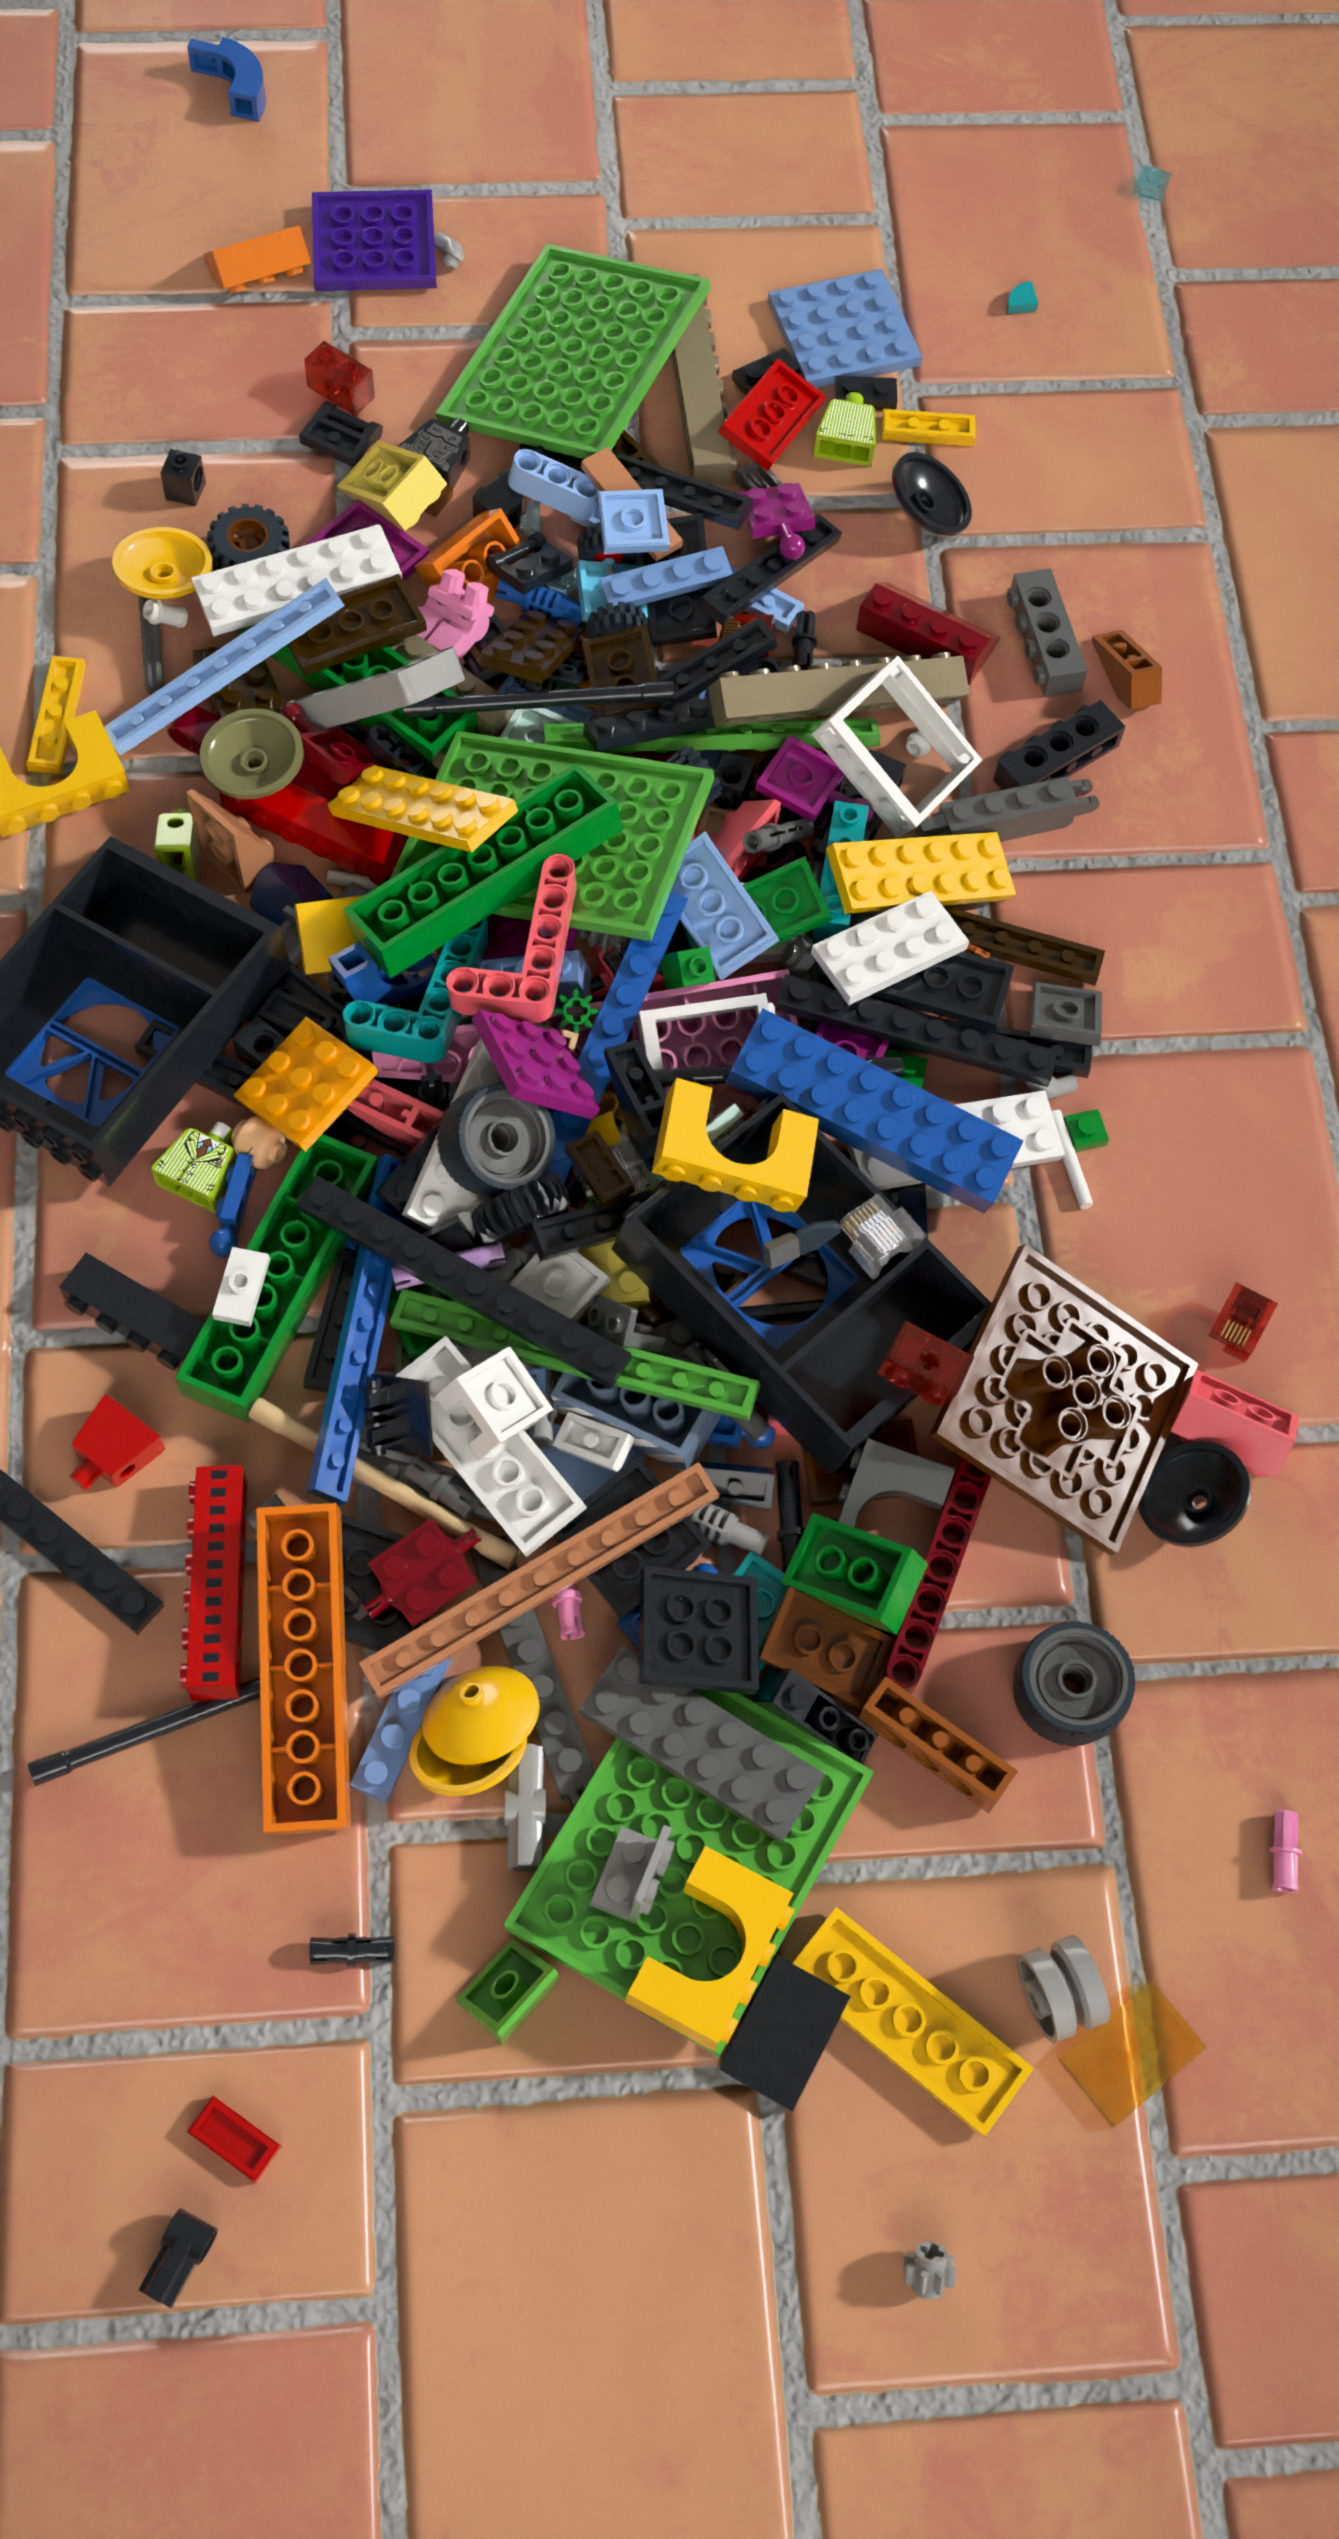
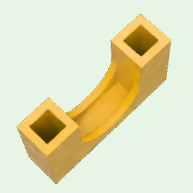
(93, 780)
(688, 1155)
(706, 2007)

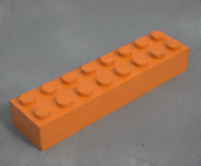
(302, 1670)

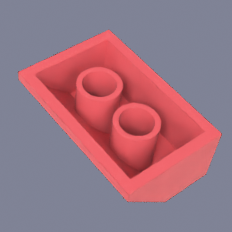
(729, 840)
(1237, 1420)

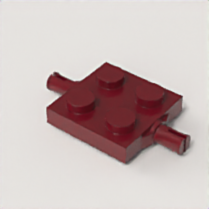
(422, 1573)

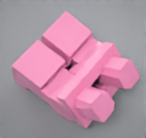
(455, 614)

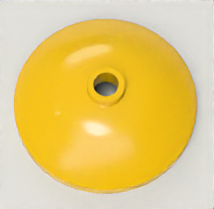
(160, 562)
(480, 1715)
(456, 1779)

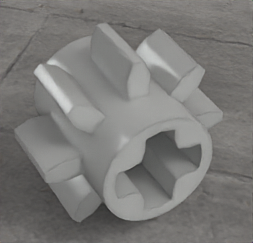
(929, 2270)

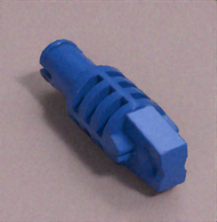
(551, 603)

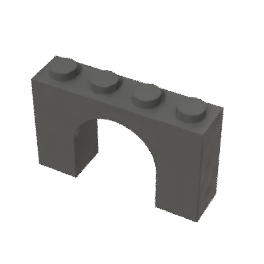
(890, 1471)

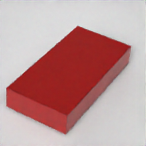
(234, 2139)

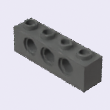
(1047, 632)

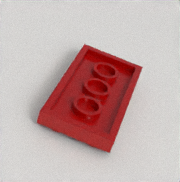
(772, 414)

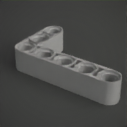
(383, 691)

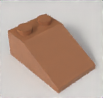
(229, 841)

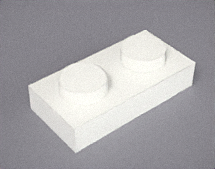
(593, 1442)

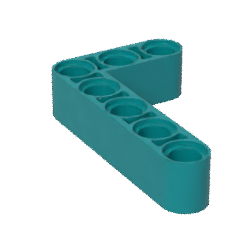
(424, 1033)

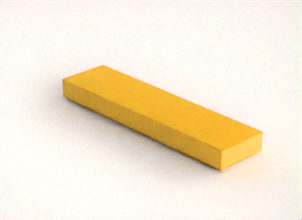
(57, 705)

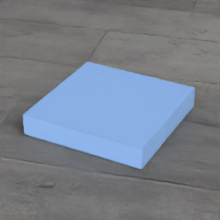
(633, 521)

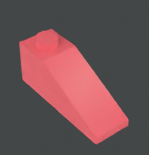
(394, 1113)

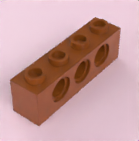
(937, 1744)

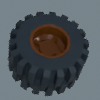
(246, 536)

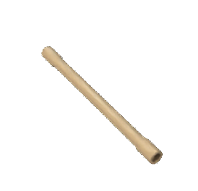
(490, 1546)

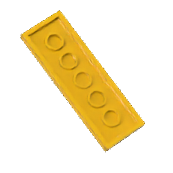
(423, 808)
(893, 871)
(915, 2024)

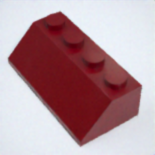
(922, 628)

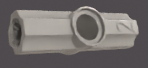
(526, 1811)

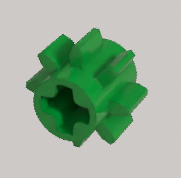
(582, 1004)

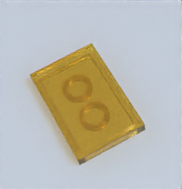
(1132, 2054)

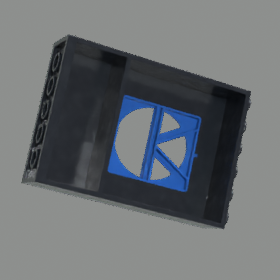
(140, 941)
(822, 1371)

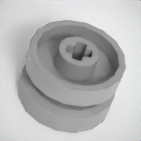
(1063, 1989)

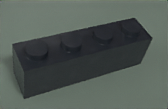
(131, 1310)

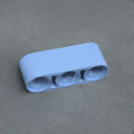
(553, 484)

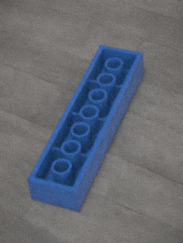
(876, 1111)

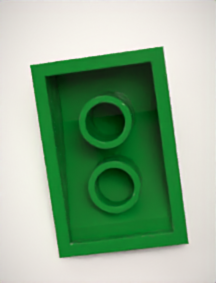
(856, 1572)

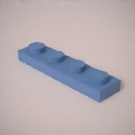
(667, 578)
(394, 1734)

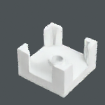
(498, 1398)

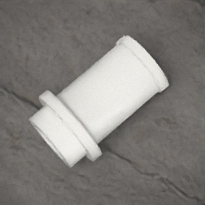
(158, 612)
(917, 744)

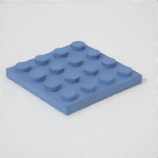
(844, 328)

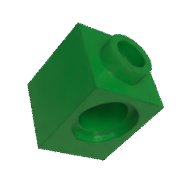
(687, 968)

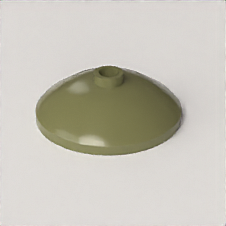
(250, 740)

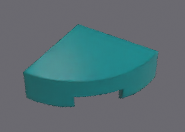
(1022, 299)

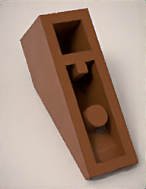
(1130, 669)

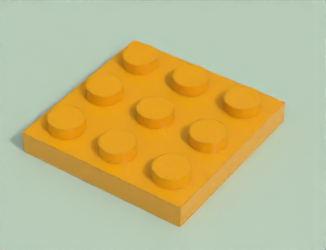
(306, 1083)

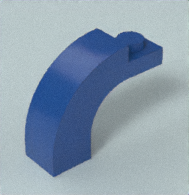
(238, 66)
(366, 982)

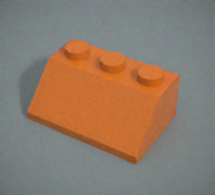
(258, 259)
(468, 551)

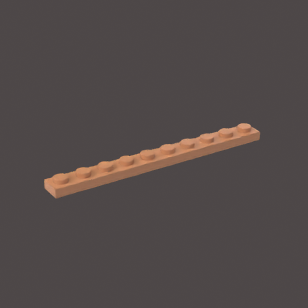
(538, 1580)

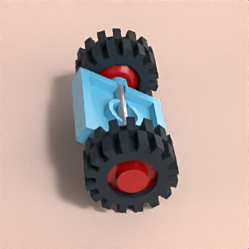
(589, 569)

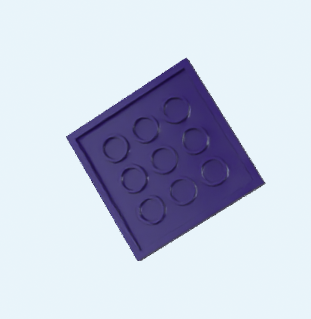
(373, 240)

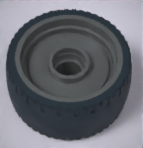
(521, 1134)
(1092, 1661)

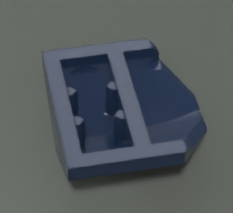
(284, 885)

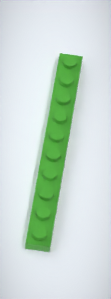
(754, 736)
(645, 1373)

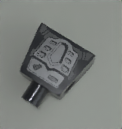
(443, 446)

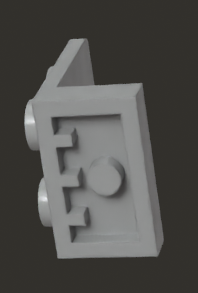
(628, 1877)

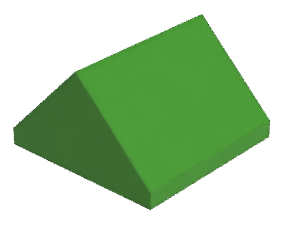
(508, 1990)

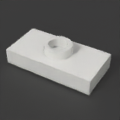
(241, 1286)

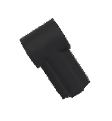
(183, 2247)

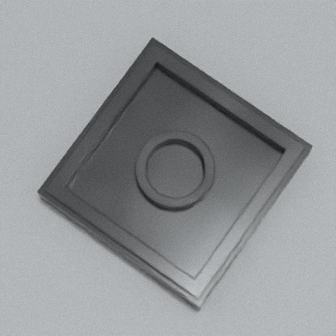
(1066, 1013)

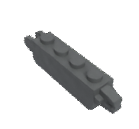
(1014, 811)

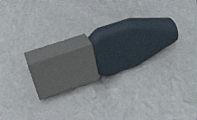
(800, 1243)

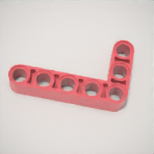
(540, 952)

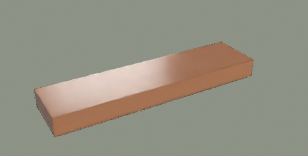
(610, 475)

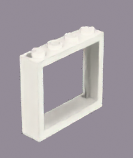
(865, 771)
(647, 1020)

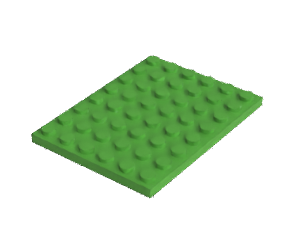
(574, 351)
(623, 879)
(679, 1929)

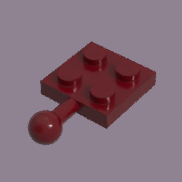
(330, 748)

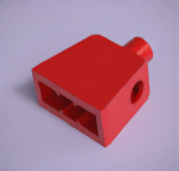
(113, 1445)

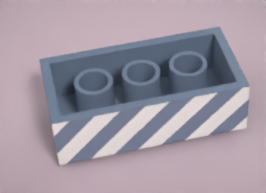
(660, 1426)

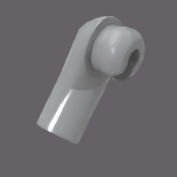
(452, 248)
(1056, 1087)

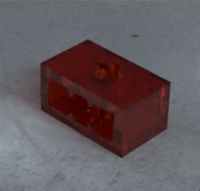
(339, 378)
(917, 1349)

